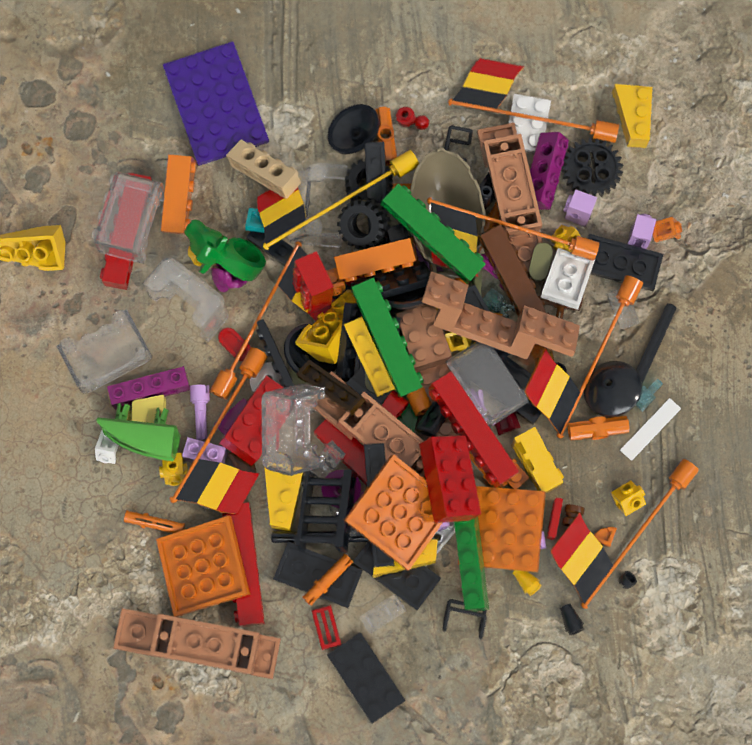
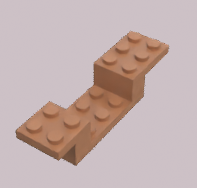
(512, 185)
(492, 329)
(428, 348)
(375, 425)
(197, 643)

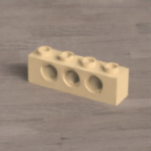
(264, 169)

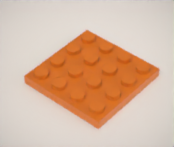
(396, 513)
(511, 527)
(202, 566)

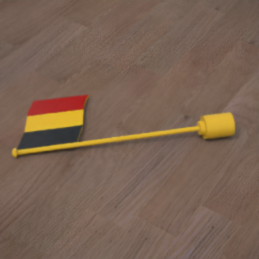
(287, 215)

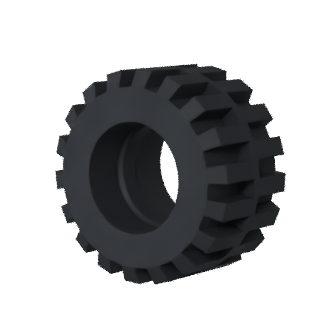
(356, 174)
(349, 226)

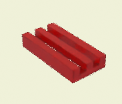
(554, 518)
(321, 610)

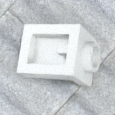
(105, 449)

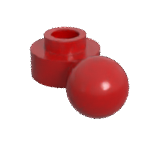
(421, 122)

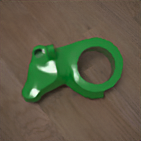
(234, 254)

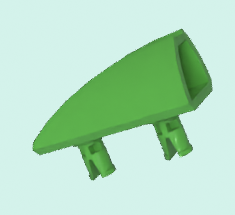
(144, 438)

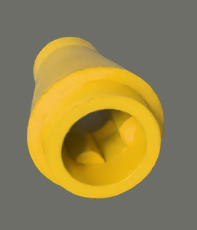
(528, 582)

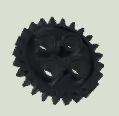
(609, 167)

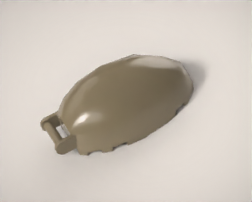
(449, 181)

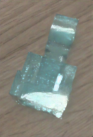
(497, 303)
(647, 395)

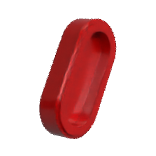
(232, 342)

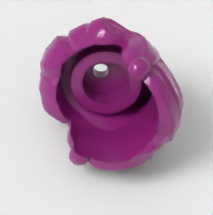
(224, 280)

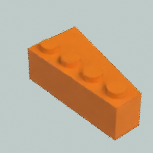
(178, 193)
(376, 258)

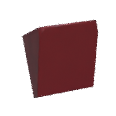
(508, 424)

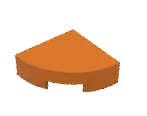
(605, 535)

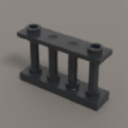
(344, 501)

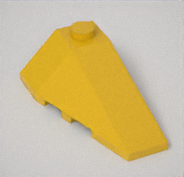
(35, 247)
(323, 337)

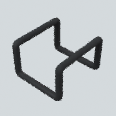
(448, 139)
(447, 612)

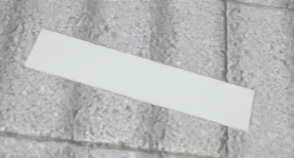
(650, 429)

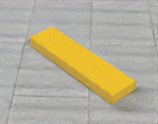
(369, 356)

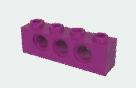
(547, 167)
(162, 383)

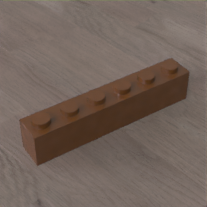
(510, 269)

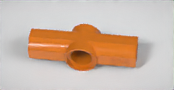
(386, 128)
(598, 428)

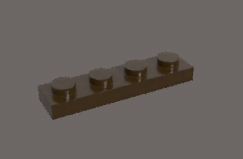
(334, 388)

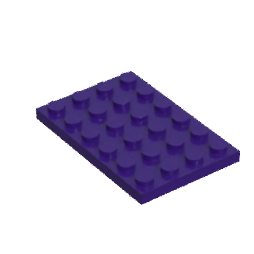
(215, 102)

